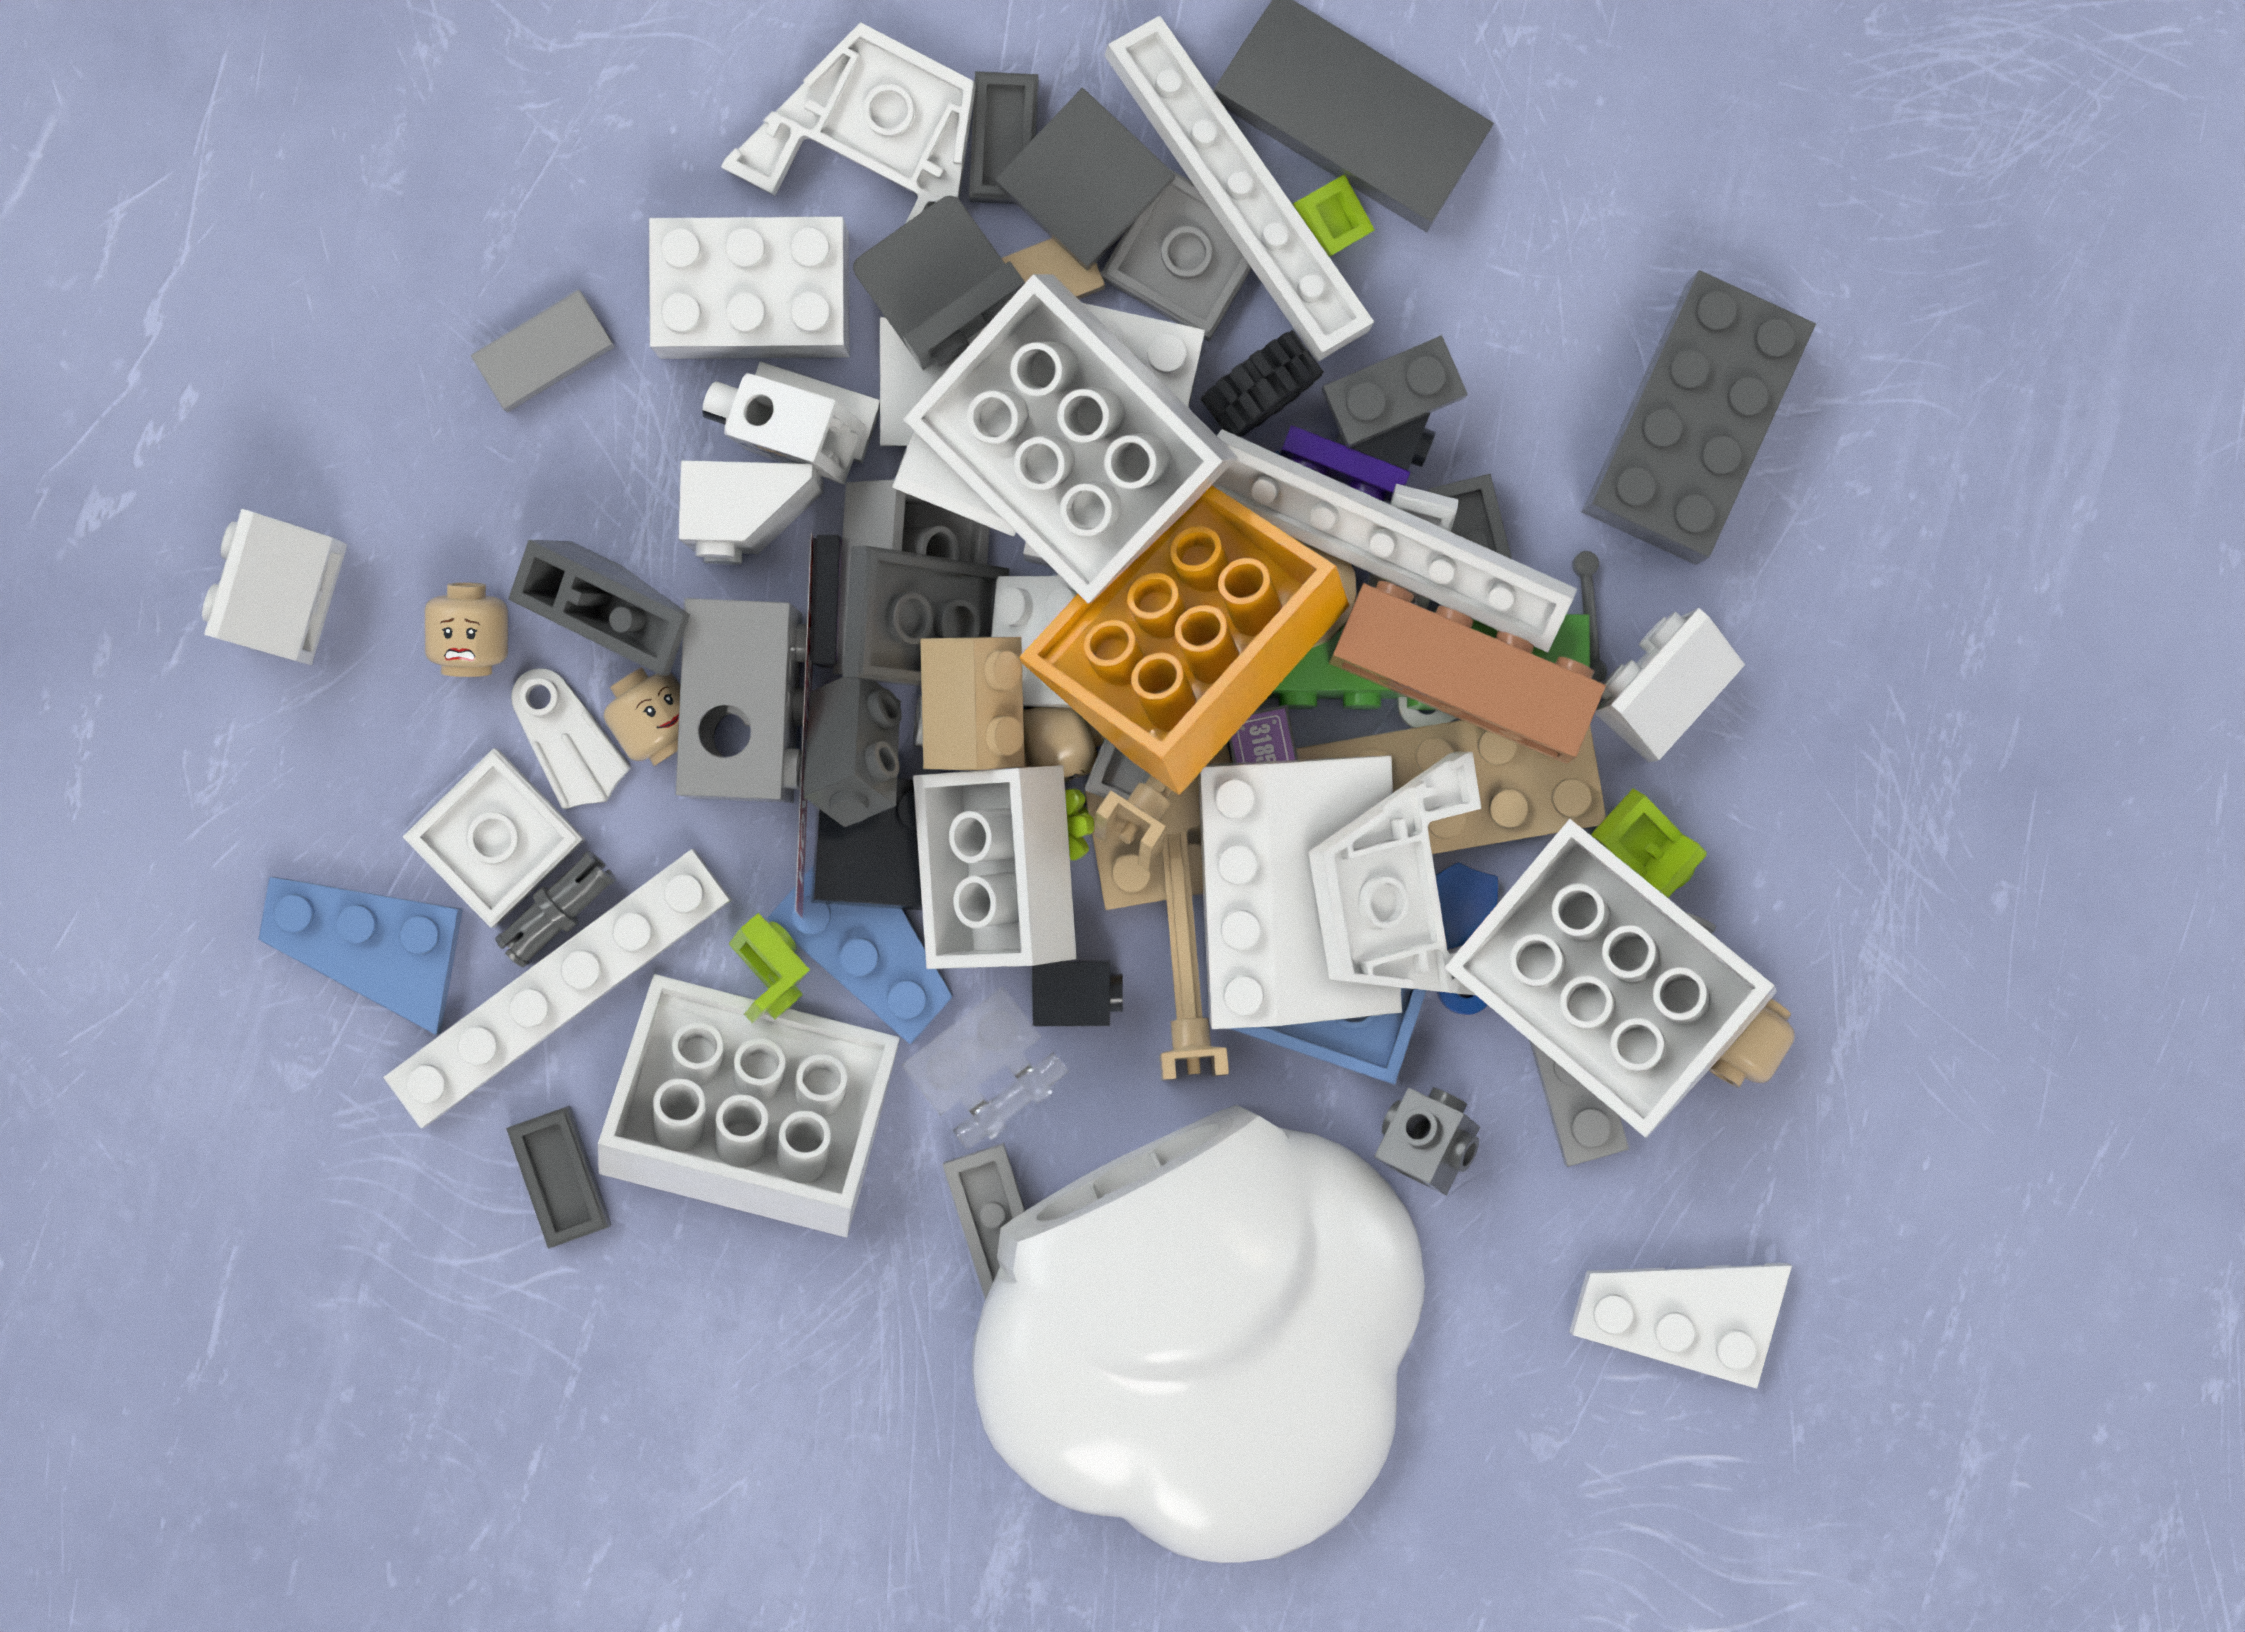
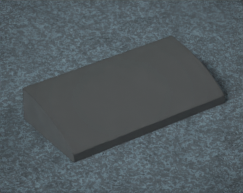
(1352, 111)

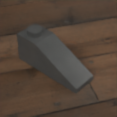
(600, 602)

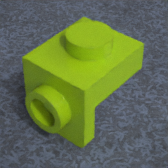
(1649, 843)
(771, 956)

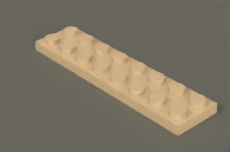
(1518, 792)

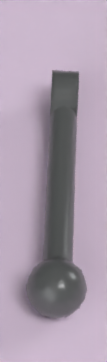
(1584, 566)

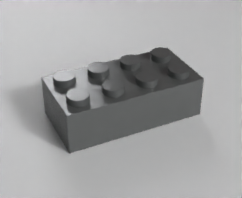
(1698, 417)

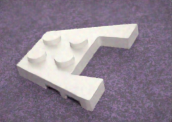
(878, 110)
(1381, 885)

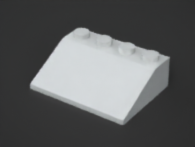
(1069, 436)
(1260, 892)
(1610, 978)
(747, 1111)

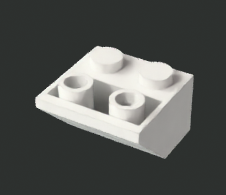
(273, 587)
(1671, 683)

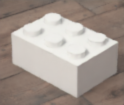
(749, 287)
(995, 868)

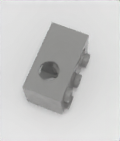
(744, 664)

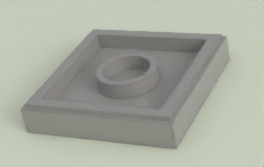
(1179, 260)

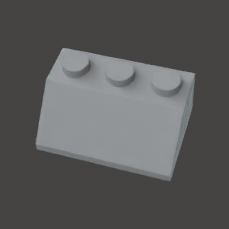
(898, 521)

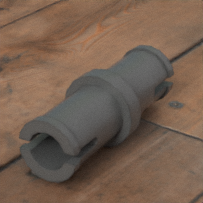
(555, 909)

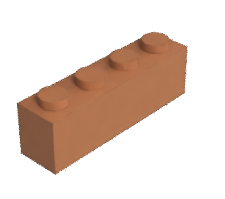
(1468, 672)

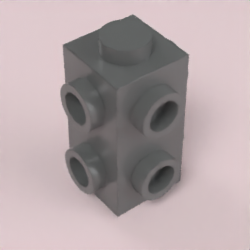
(852, 749)

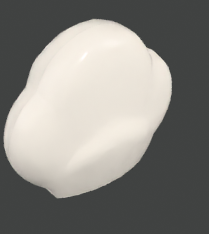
(1205, 1337)

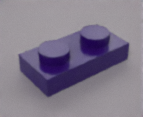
(1343, 464)

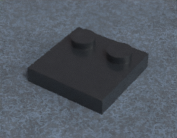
(870, 860)

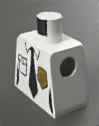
(786, 424)

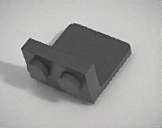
(937, 281)

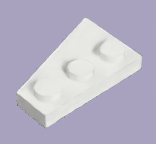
(1689, 1317)

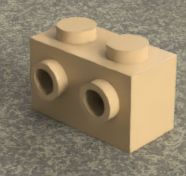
(972, 703)

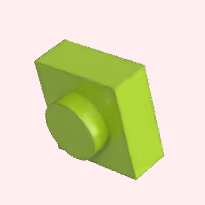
(1334, 215)

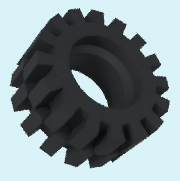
(1262, 385)

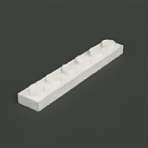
(1238, 188)
(1396, 544)
(557, 988)

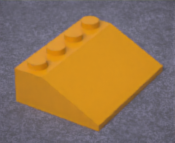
(1190, 636)

